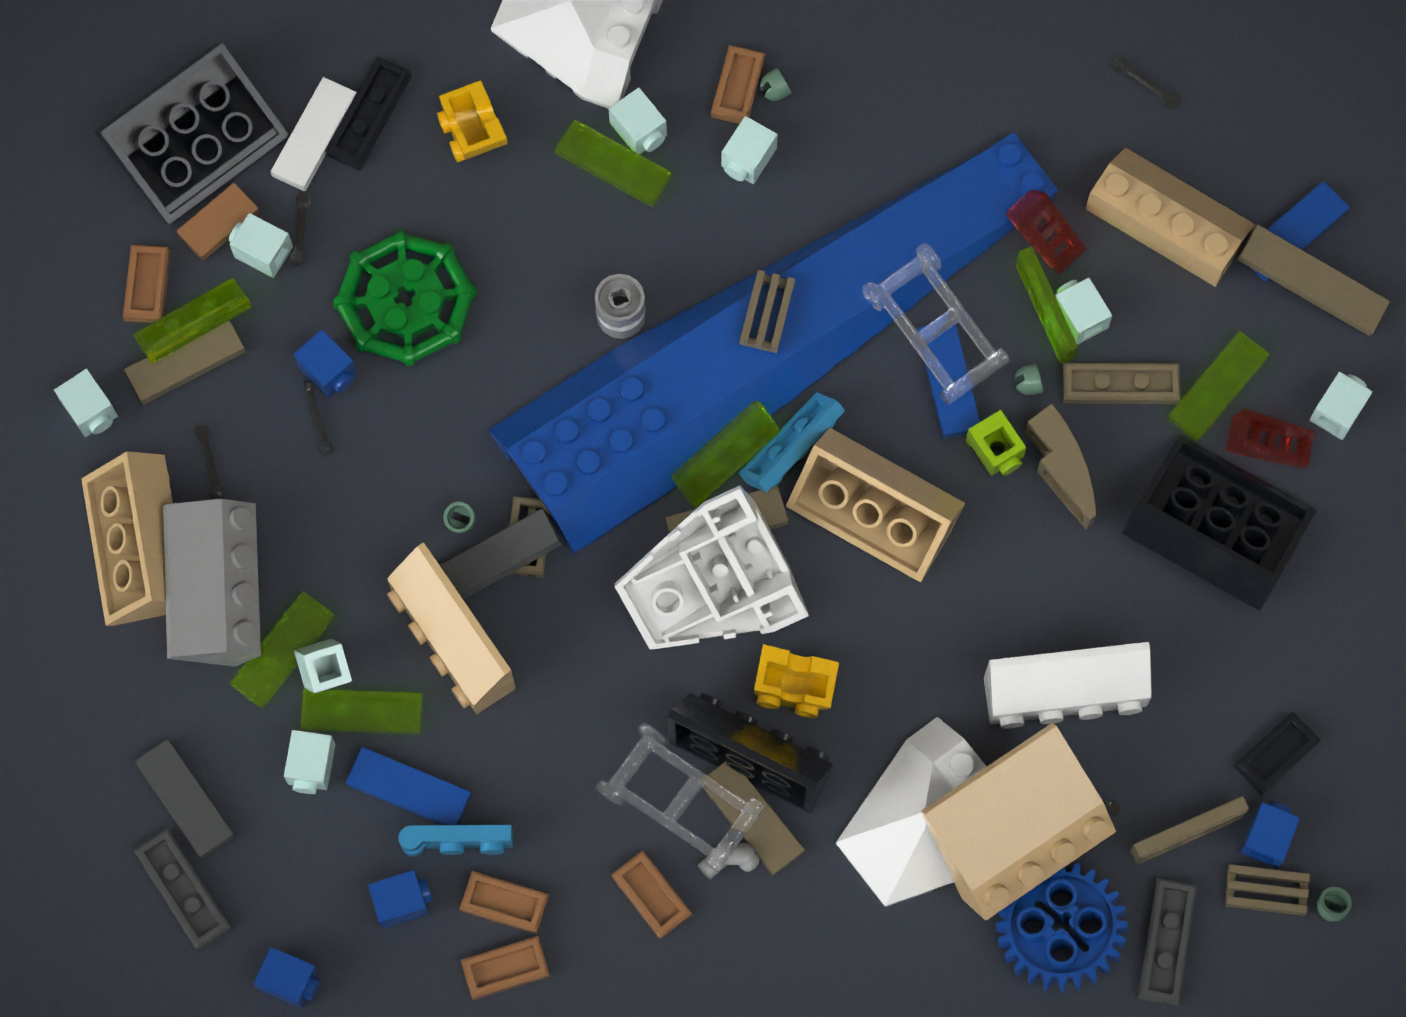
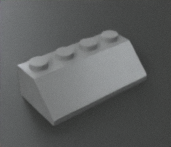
(211, 582)

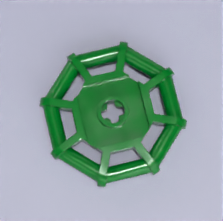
(406, 276)

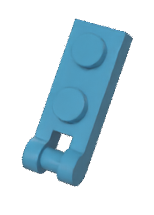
(456, 838)

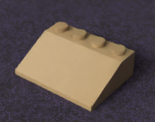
(1017, 822)

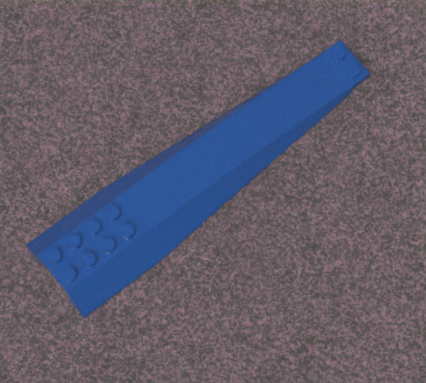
(633, 417)

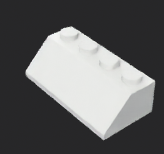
(1068, 684)

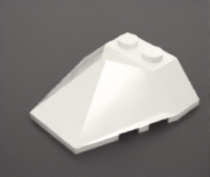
(579, 40)
(713, 578)
(888, 832)

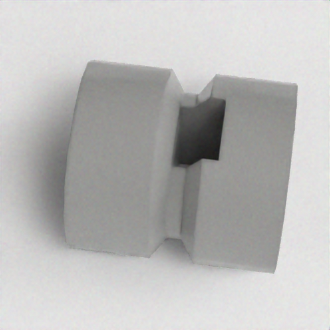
(624, 314)

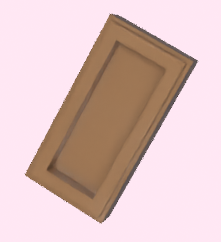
(737, 84)
(215, 222)
(146, 283)
(651, 895)
(504, 902)
(505, 968)

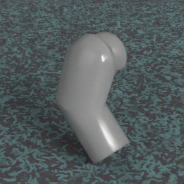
(743, 855)

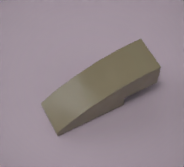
(1063, 464)

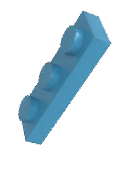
(792, 442)

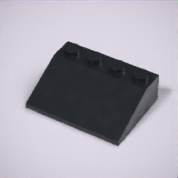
(192, 133)
(1219, 522)
(762, 756)

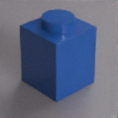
(326, 364)
(1270, 834)
(400, 899)
(288, 978)

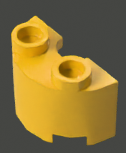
(471, 121)
(795, 681)

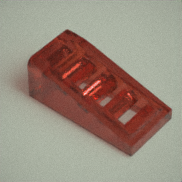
(1029, 213)
(1252, 448)

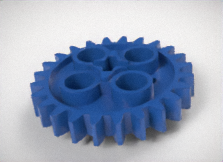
(1035, 950)

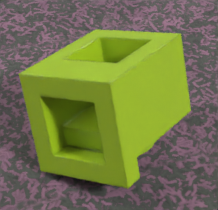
(996, 432)

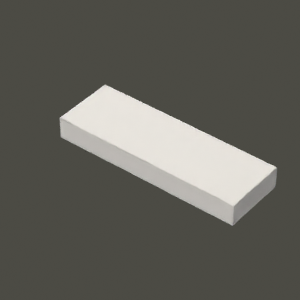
(312, 134)

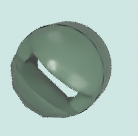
(775, 86)
(1030, 380)
(456, 525)
(1336, 899)

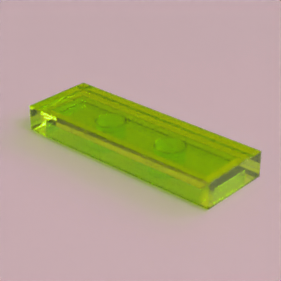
(613, 163)
(1046, 305)
(192, 320)
(1218, 386)
(725, 453)
(296, 629)
(362, 711)

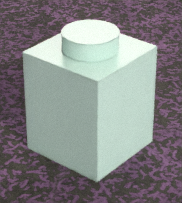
(638, 122)
(748, 151)
(260, 244)
(1083, 309)
(86, 403)
(1341, 404)
(322, 665)
(309, 761)

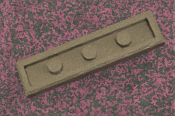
(1313, 280)

